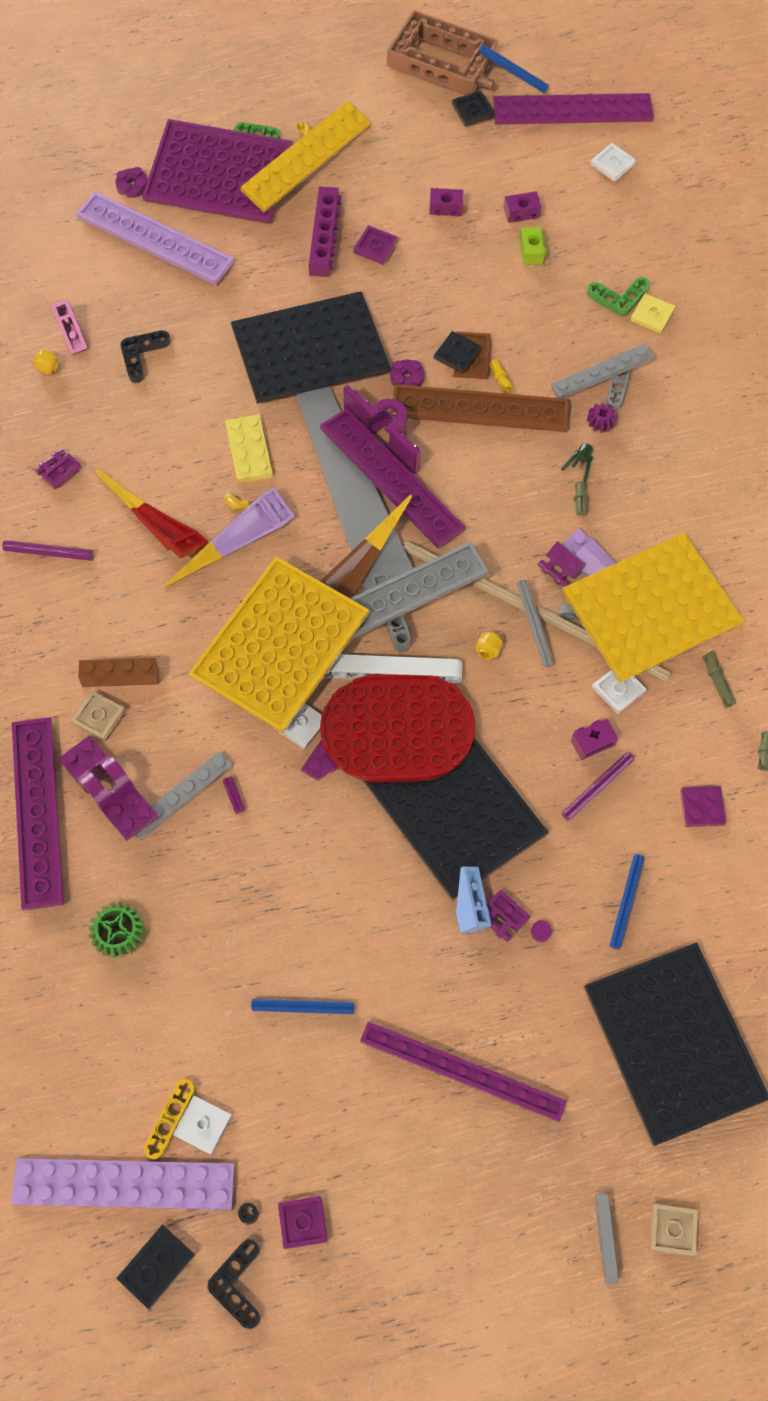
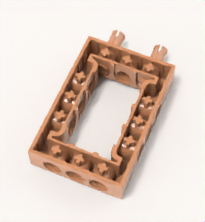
(421, 26)

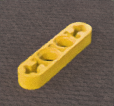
(172, 1120)

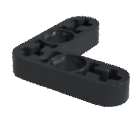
(134, 351)
(229, 1280)

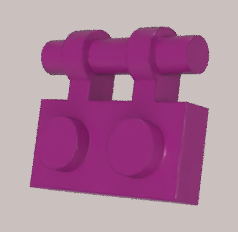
(61, 471)
(566, 560)
(509, 912)

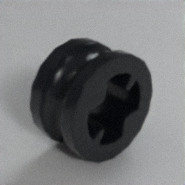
(244, 1207)

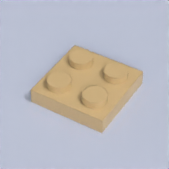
(97, 715)
(673, 1230)

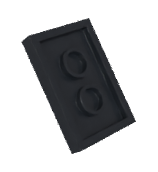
(155, 1266)

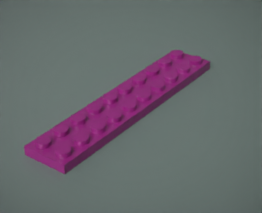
(572, 108)
(392, 477)
(37, 814)

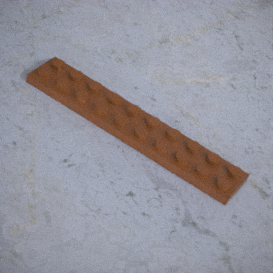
(483, 408)

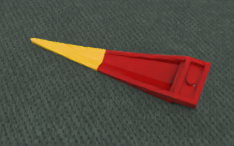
(170, 532)

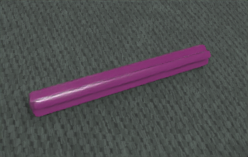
(47, 550)
(597, 786)

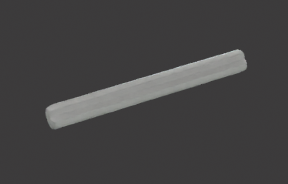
(535, 623)

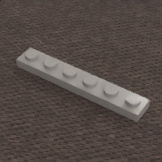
(602, 371)
(187, 791)

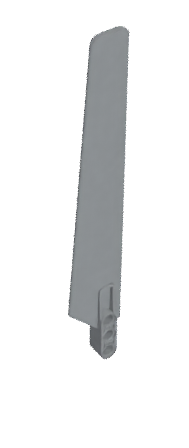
(356, 502)

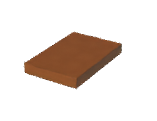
(479, 367)

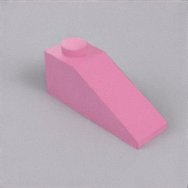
(69, 326)

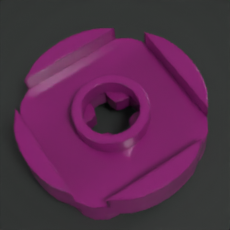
(131, 175)
(407, 367)

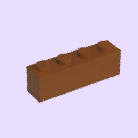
(118, 672)

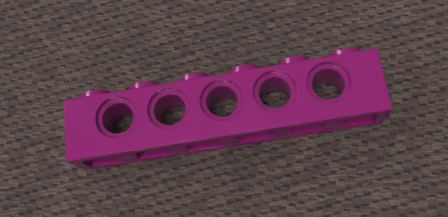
(324, 231)

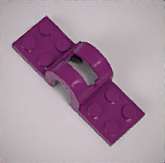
(377, 417)
(123, 804)

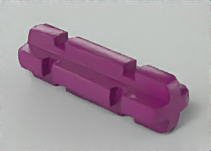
(233, 795)

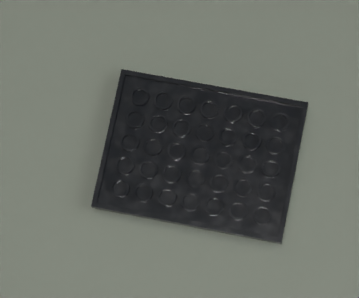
(310, 347)
(461, 818)
(676, 1044)

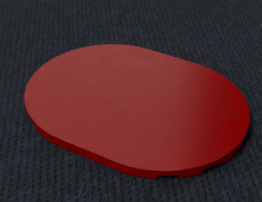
(397, 728)

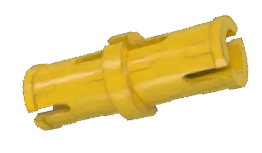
(501, 376)

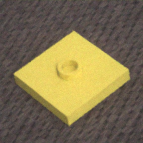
(652, 313)

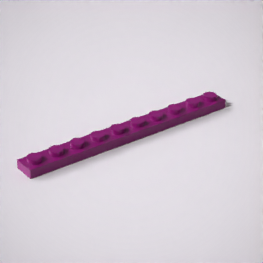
(463, 1071)

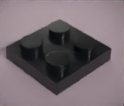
(472, 108)
(457, 352)

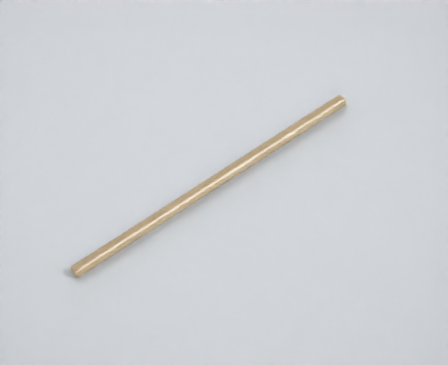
(516, 601)

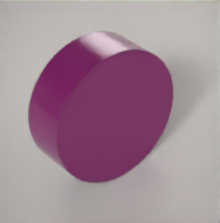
(541, 931)

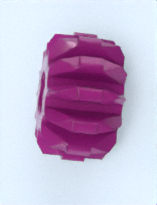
(601, 417)

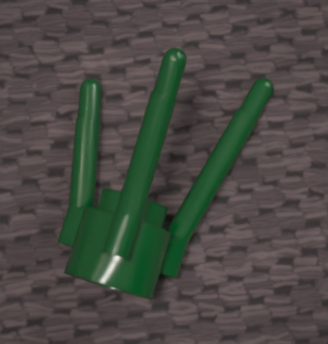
(582, 454)

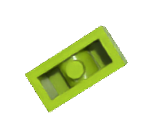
(532, 245)

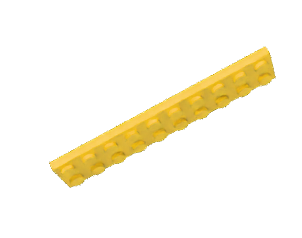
(305, 156)

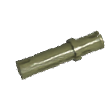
(715, 672)

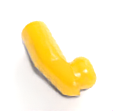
(302, 128)
(234, 503)

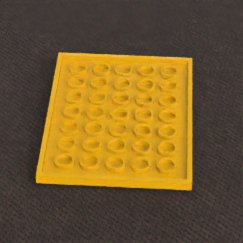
(652, 607)
(279, 644)

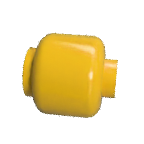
(46, 362)
(488, 645)

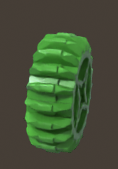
(101, 922)

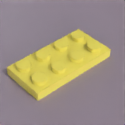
(248, 448)

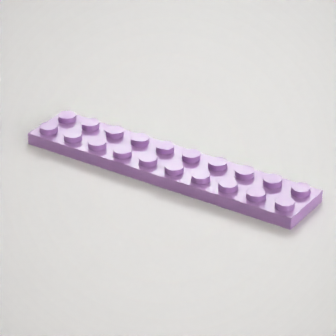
(155, 238)
(123, 1184)

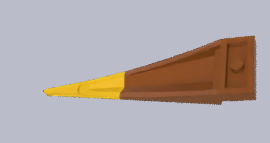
(351, 571)

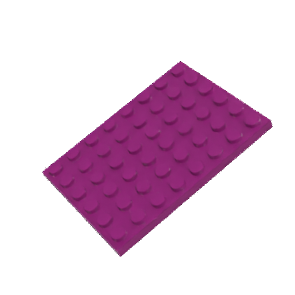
(207, 166)

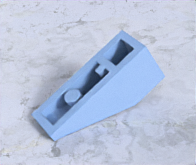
(471, 902)

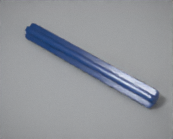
(513, 68)
(627, 901)
(302, 1006)

